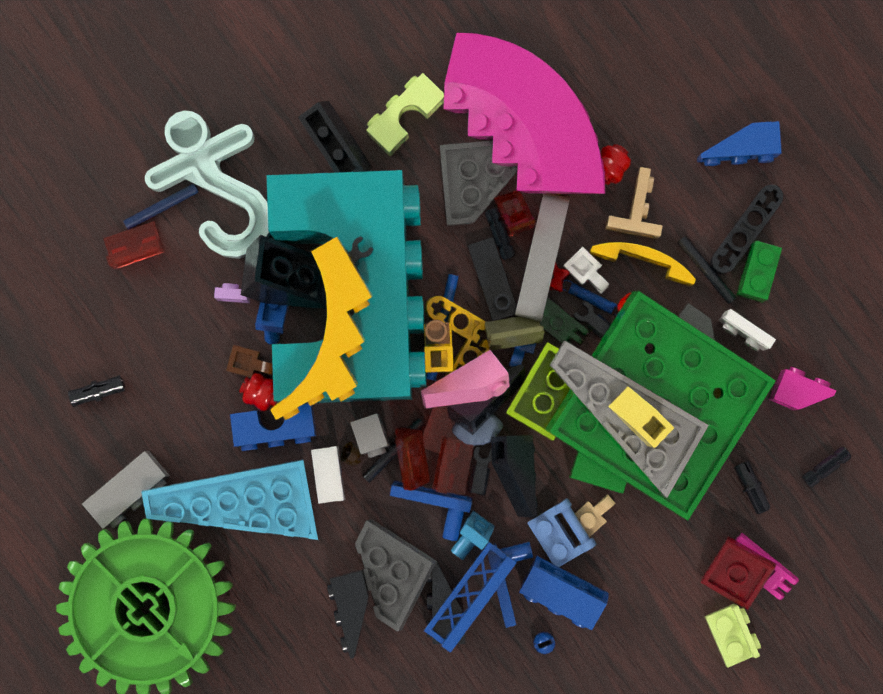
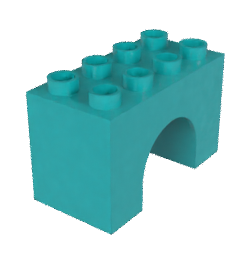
(346, 207)

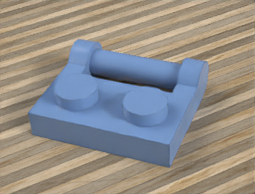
(555, 538)

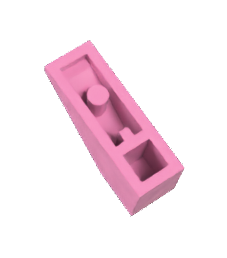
(470, 383)

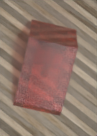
(514, 212)

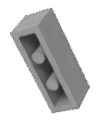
(370, 435)
(125, 489)

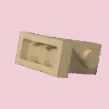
(638, 210)

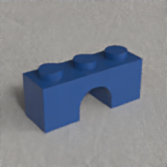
(249, 430)

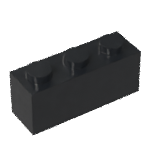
(334, 139)

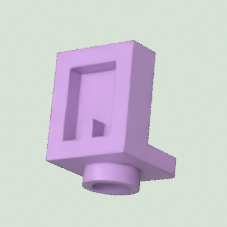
(230, 293)

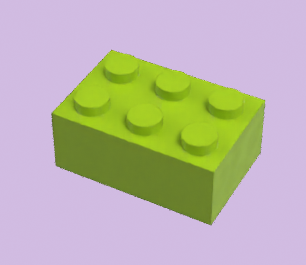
(539, 394)

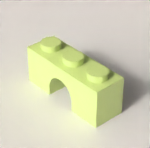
(419, 95)

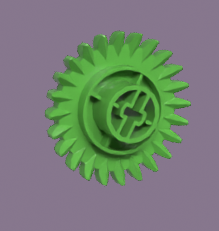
(115, 579)

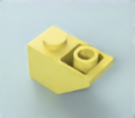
(641, 417)

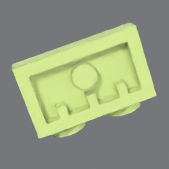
(733, 635)

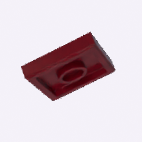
(738, 573)

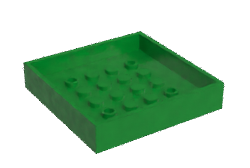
(683, 372)

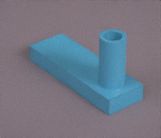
(474, 532)

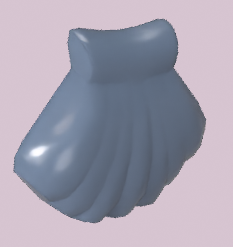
(483, 435)

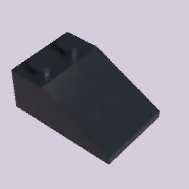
(282, 275)

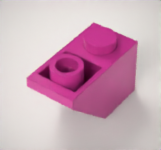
(797, 391)

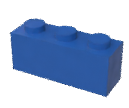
(564, 593)

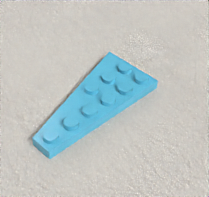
(252, 500)

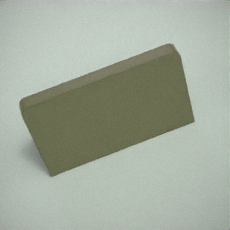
(513, 332)

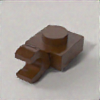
(246, 362)

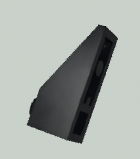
(475, 414)

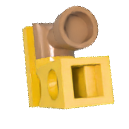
(438, 347)

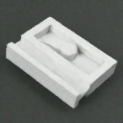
(754, 336)

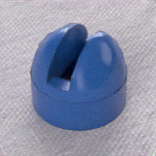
(542, 637)

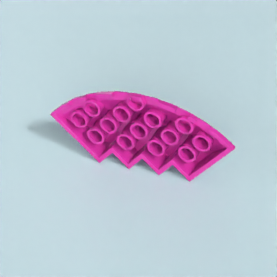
(527, 115)

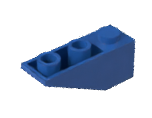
(753, 142)

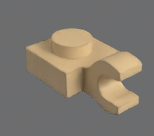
(591, 516)

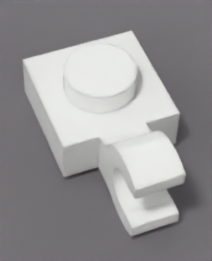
(584, 268)

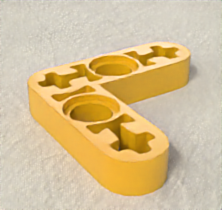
(469, 332)

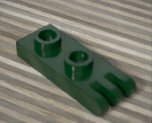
(561, 324)

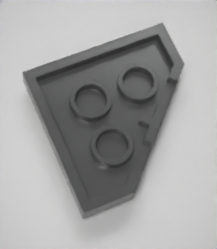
(471, 180)
(392, 572)

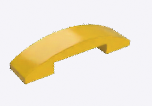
(676, 271)

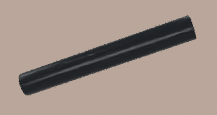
(707, 270)
(387, 457)

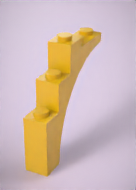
(330, 372)

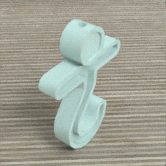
(200, 164)

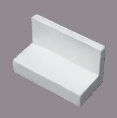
(328, 474)

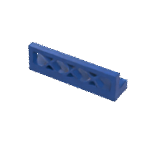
(479, 601)

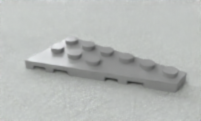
(600, 385)

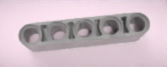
(542, 256)

